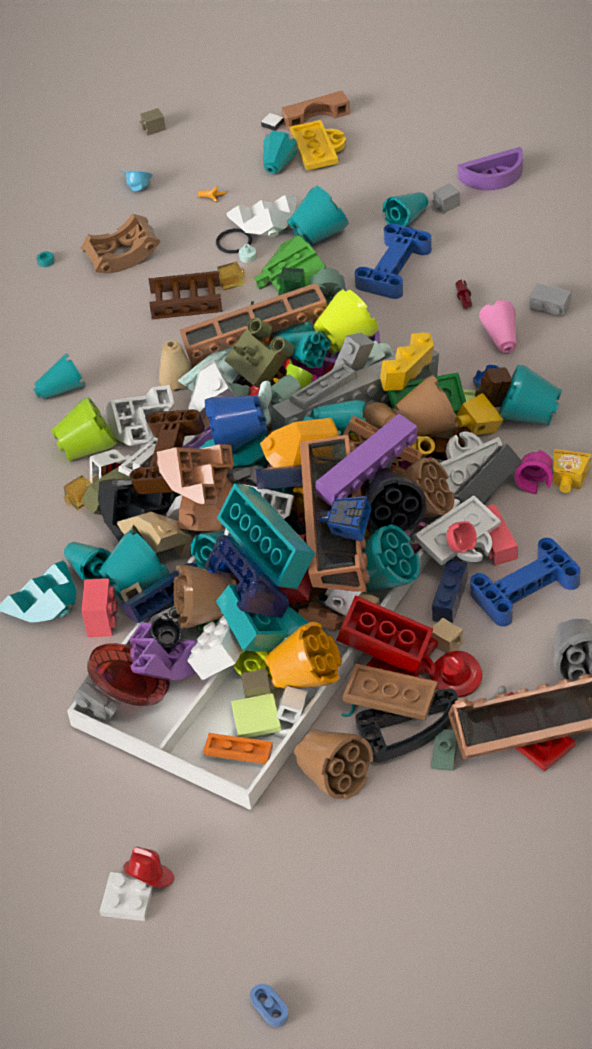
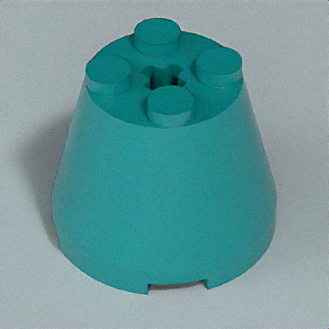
(317, 217)
(530, 398)
(390, 559)
(132, 563)

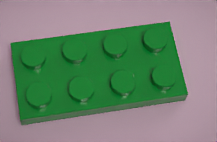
(449, 384)

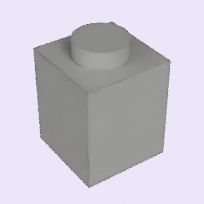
(446, 198)

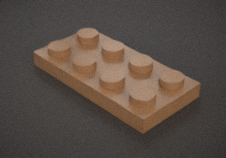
(390, 691)

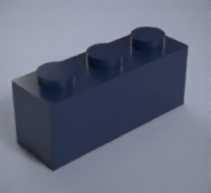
(450, 591)

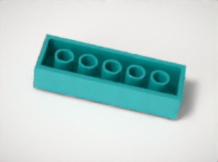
(265, 536)

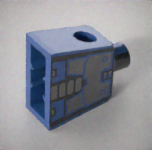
(348, 517)

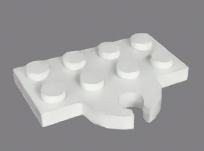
(465, 461)
(433, 536)

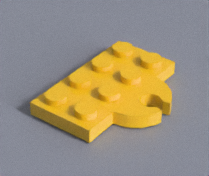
(317, 144)

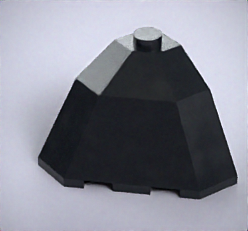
(121, 501)

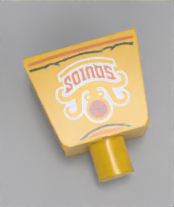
(570, 469)

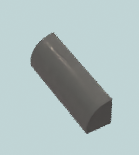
(489, 475)

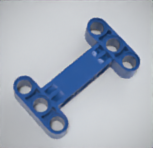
(384, 278)
(499, 596)

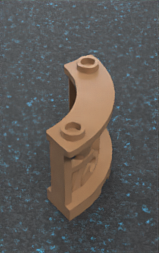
(132, 232)

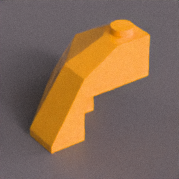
(283, 444)

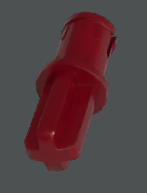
(463, 294)

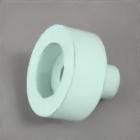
(247, 253)

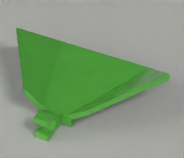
(290, 254)

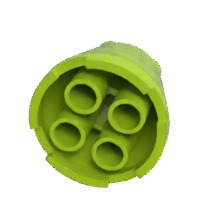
(83, 431)

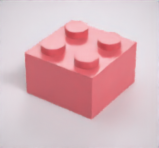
(99, 607)

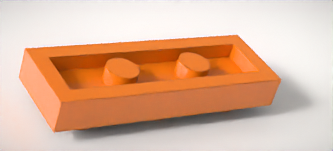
(238, 748)

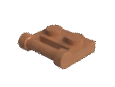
(327, 618)

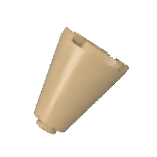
(173, 365)

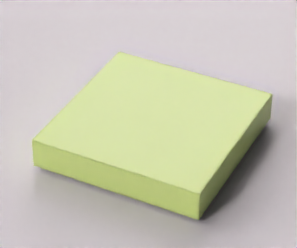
(256, 716)

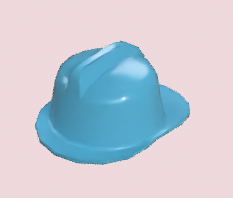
(137, 179)

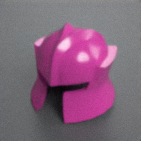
(534, 467)

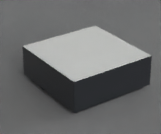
(272, 121)

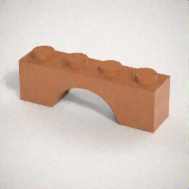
(332, 104)

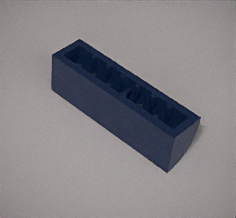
(279, 477)
(152, 598)

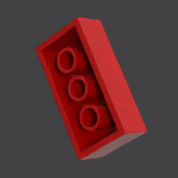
(384, 634)

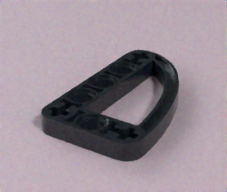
(409, 744)

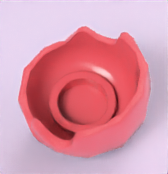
(461, 536)

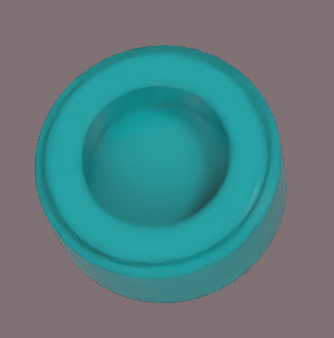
(45, 259)

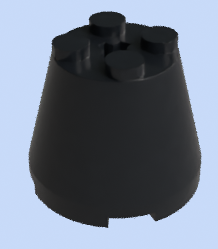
(394, 500)

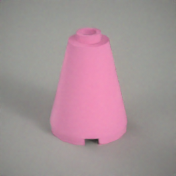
(500, 324)

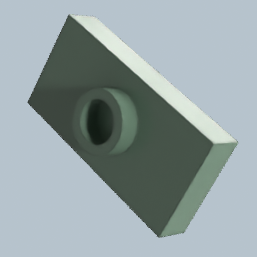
(444, 750)

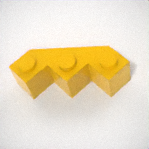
(408, 362)

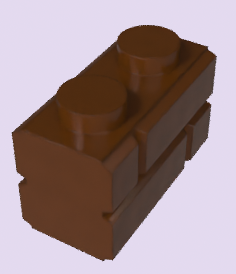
(495, 385)

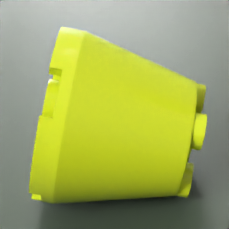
(344, 317)

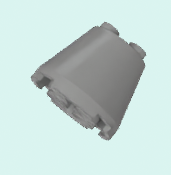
(573, 649)

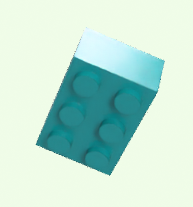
(251, 630)

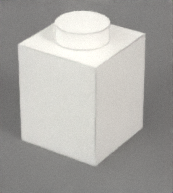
(291, 704)

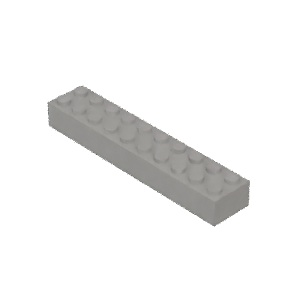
(364, 387)

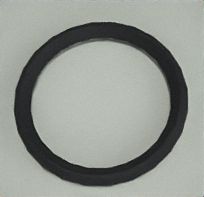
(228, 231)

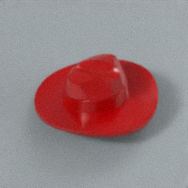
(458, 672)

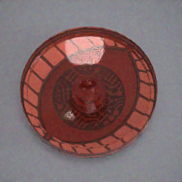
(111, 671)

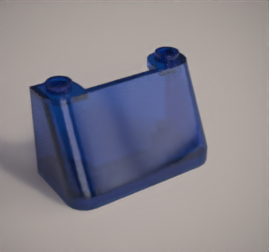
(257, 589)

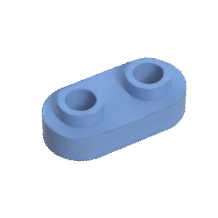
(271, 1006)

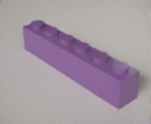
(367, 460)

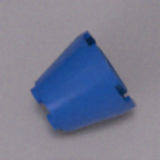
(235, 419)

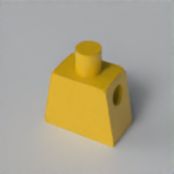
(479, 416)

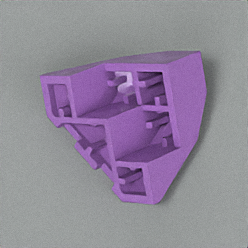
(155, 661)

